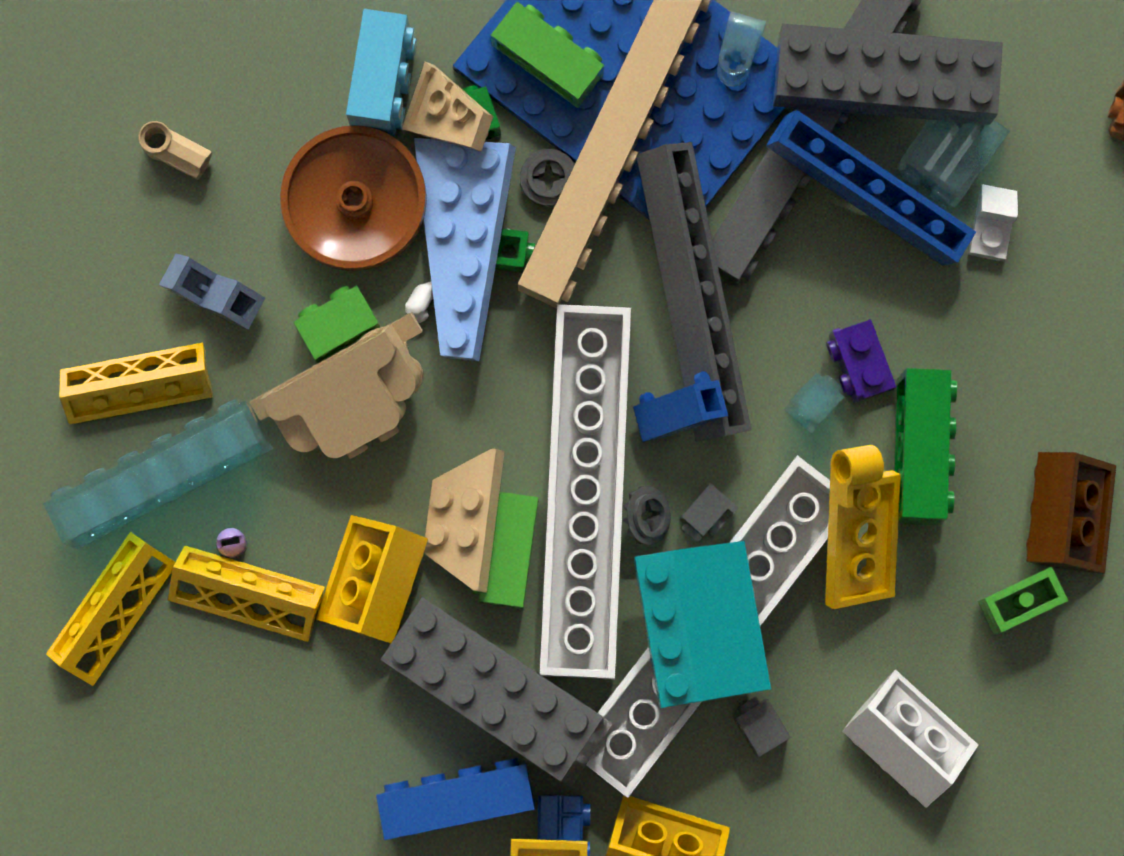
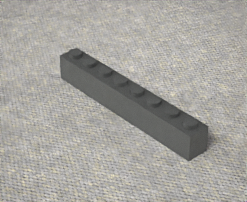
(692, 280)

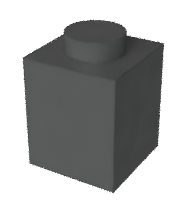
(761, 726)

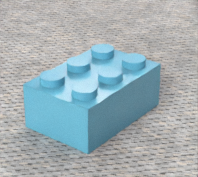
(381, 71)

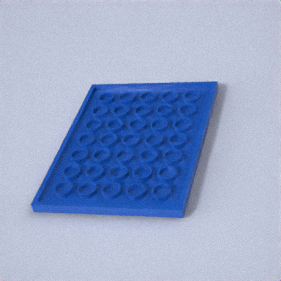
(698, 109)

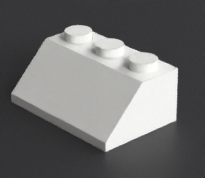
(911, 739)

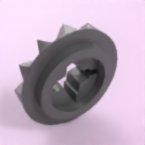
(535, 167)
(654, 527)

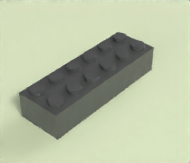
(888, 74)
(496, 692)

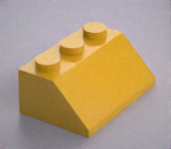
(372, 578)
(661, 831)

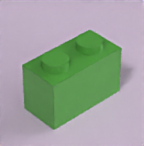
(336, 323)
(1022, 600)

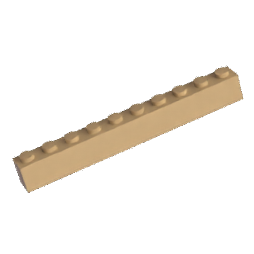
(610, 150)

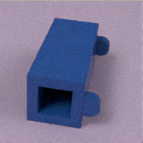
(680, 409)

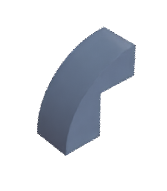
(211, 291)

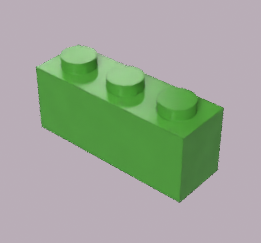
(548, 53)
(511, 551)

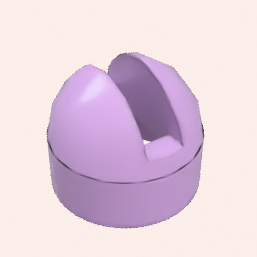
(233, 550)

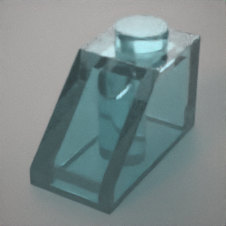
(815, 401)

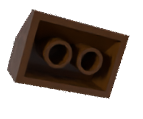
(1071, 512)

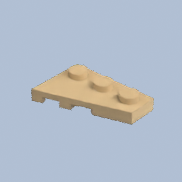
(446, 112)

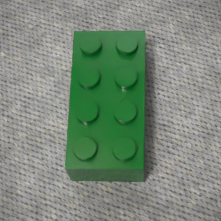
(923, 445)

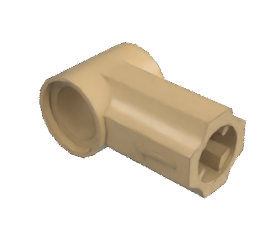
(176, 150)

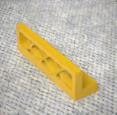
(135, 388)
(245, 586)
(100, 604)

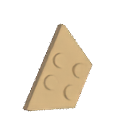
(464, 518)

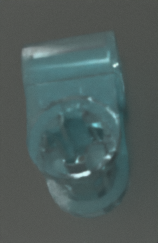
(739, 44)

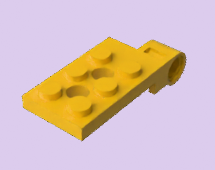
(861, 496)

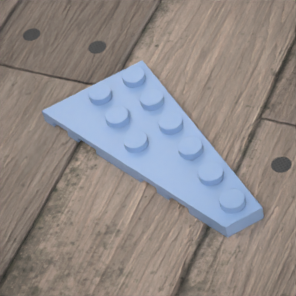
(463, 235)

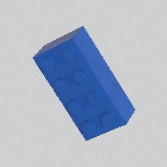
(455, 801)

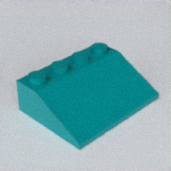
(701, 623)

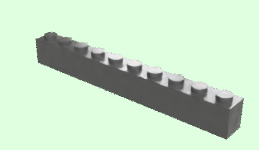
(775, 179)

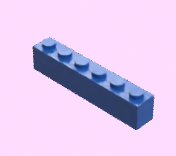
(870, 188)

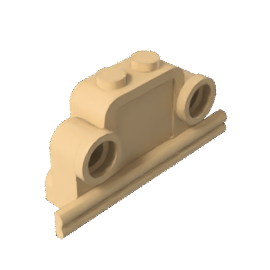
(348, 395)

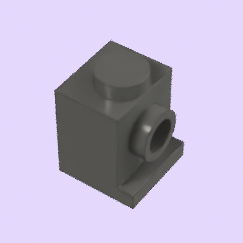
(706, 514)

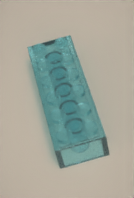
(157, 475)

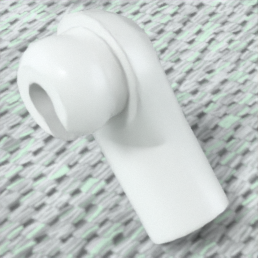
(419, 301)

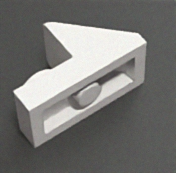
(993, 222)

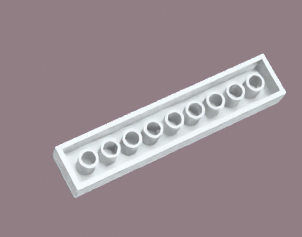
(585, 492)
(779, 545)

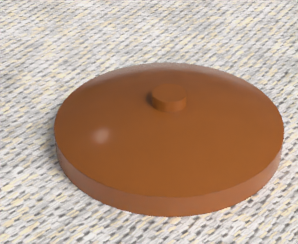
(353, 198)

